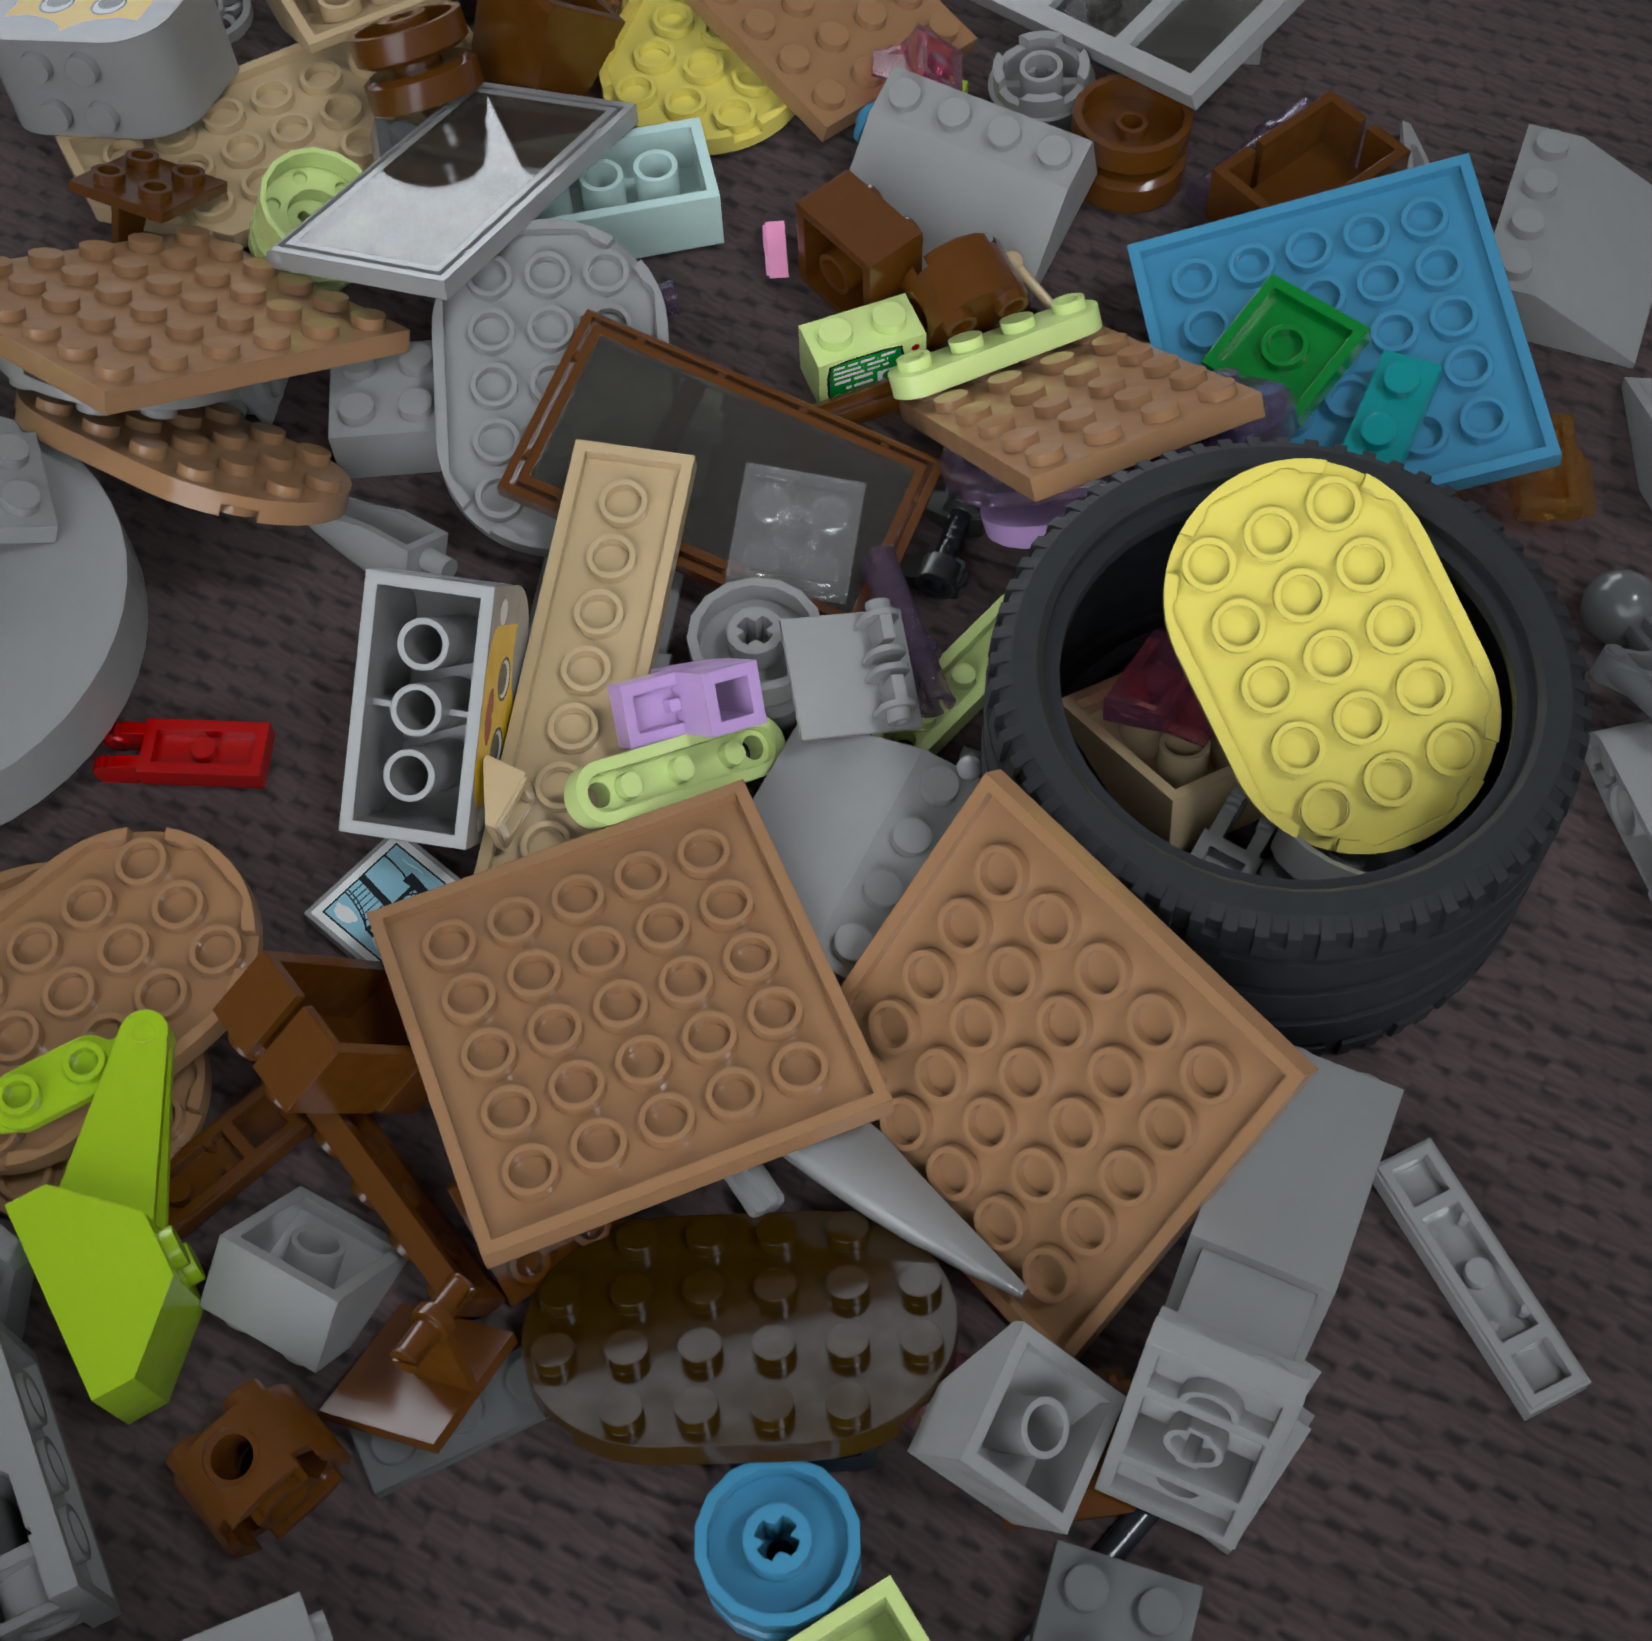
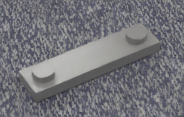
(1479, 1280)

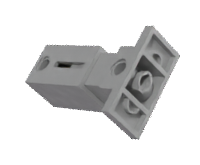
(1244, 1308)

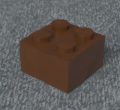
(854, 243)

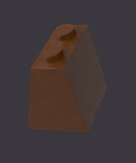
(544, 42)

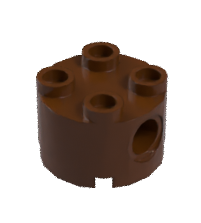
(964, 289)
(258, 1466)

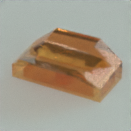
(1559, 491)

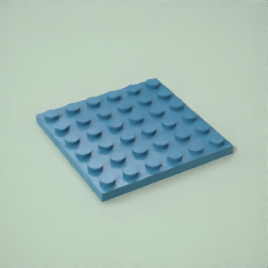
(1410, 264)

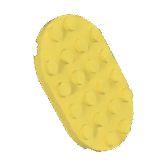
(684, 70)
(1331, 656)

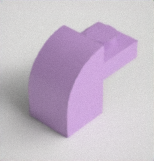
(687, 699)

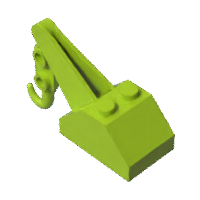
(103, 1236)

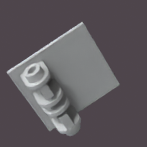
(851, 673)

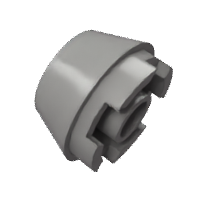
(1041, 78)

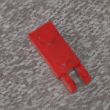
(188, 753)

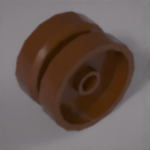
(416, 59)
(1136, 142)

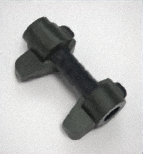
(942, 572)

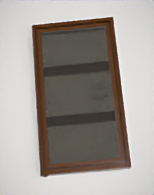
(656, 396)

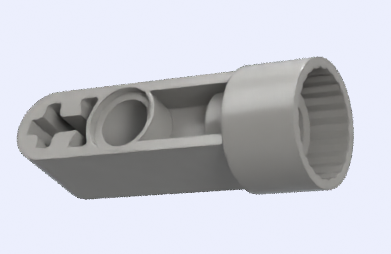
(1623, 774)

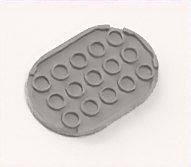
(501, 347)

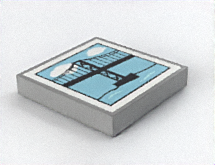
(382, 877)

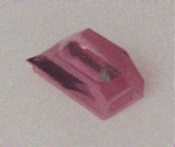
(923, 55)
(1157, 695)

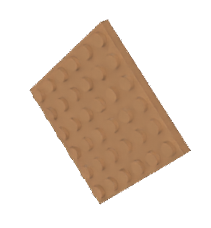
(175, 320)
(623, 1021)
(1060, 1061)

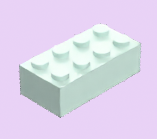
(649, 191)

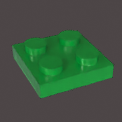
(1291, 341)

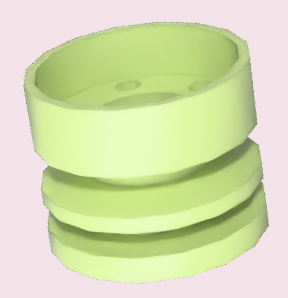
(292, 192)

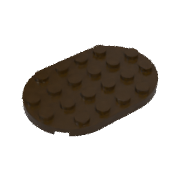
(739, 1338)

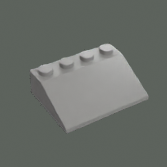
(973, 168)
(1578, 247)
(855, 830)

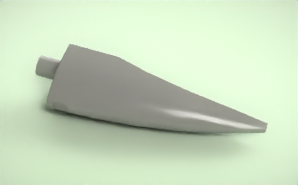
(388, 539)
(885, 1187)

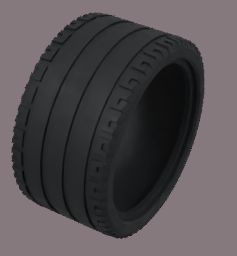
(1313, 956)

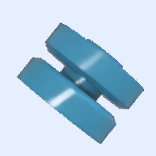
(769, 1507)

